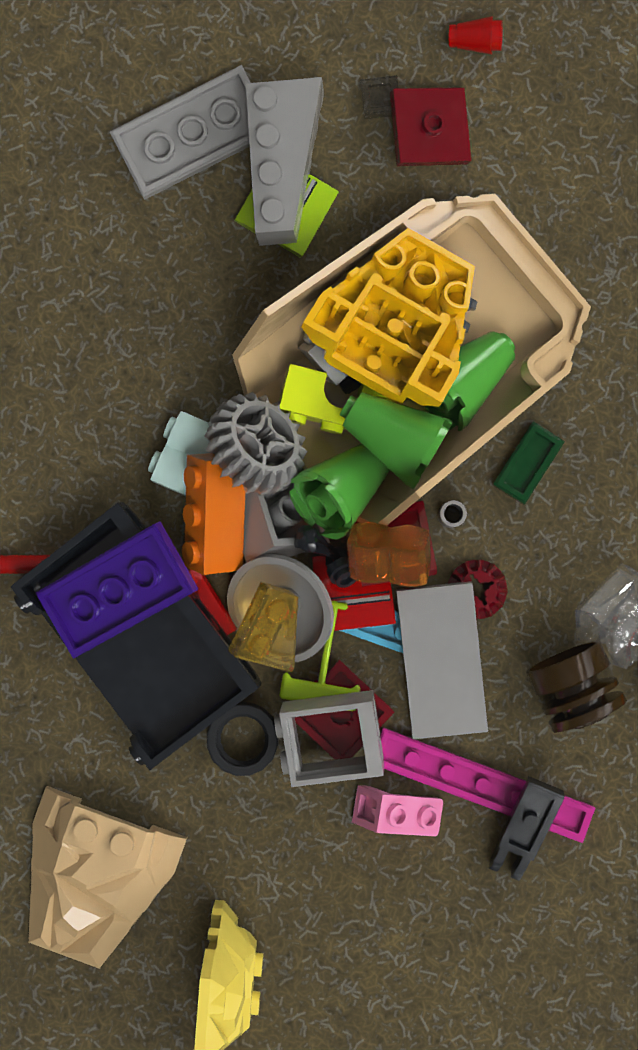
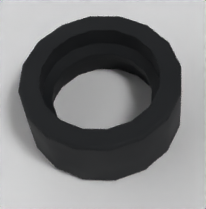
(231, 765)

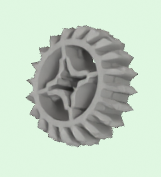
(247, 448)

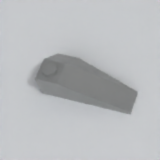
(271, 523)

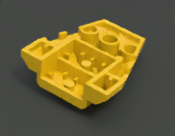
(397, 320)

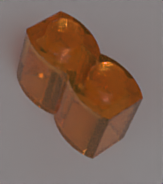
(389, 554)

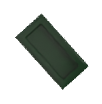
(528, 463)

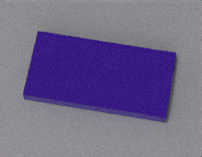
(117, 590)

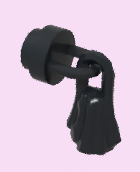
(312, 541)

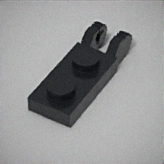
(527, 825)

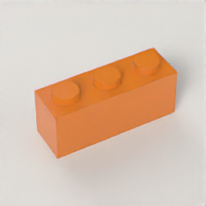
(212, 518)

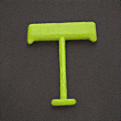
(299, 689)

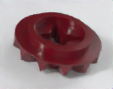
(483, 572)

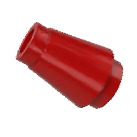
(477, 35)

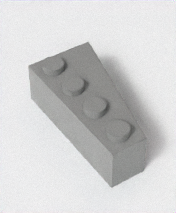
(281, 142)

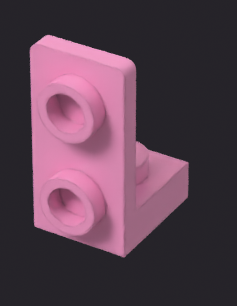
(396, 813)

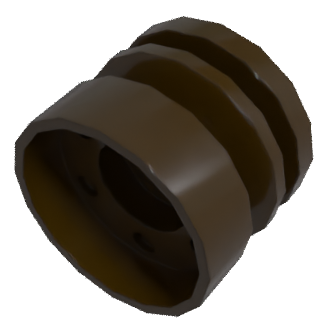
(576, 687)

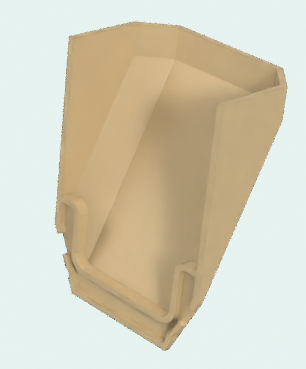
(516, 295)

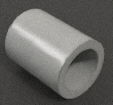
(463, 513)

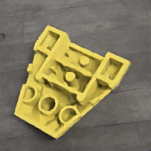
(227, 981)

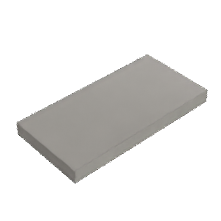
(186, 133)
(442, 660)

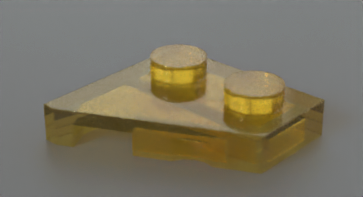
(268, 629)

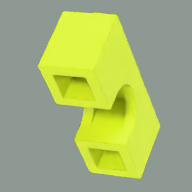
(306, 399)

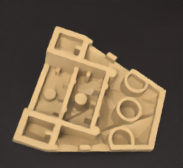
(92, 876)

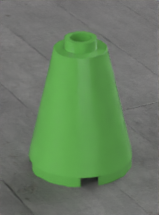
(481, 369)
(395, 434)
(337, 490)

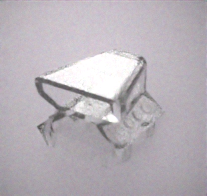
(612, 616)

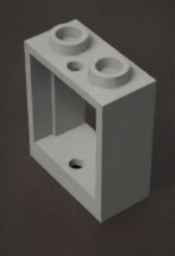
(334, 770)

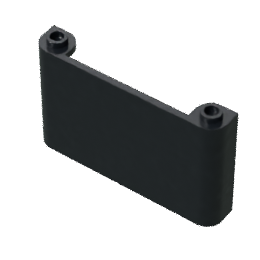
(163, 673)

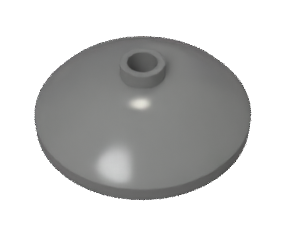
(315, 607)

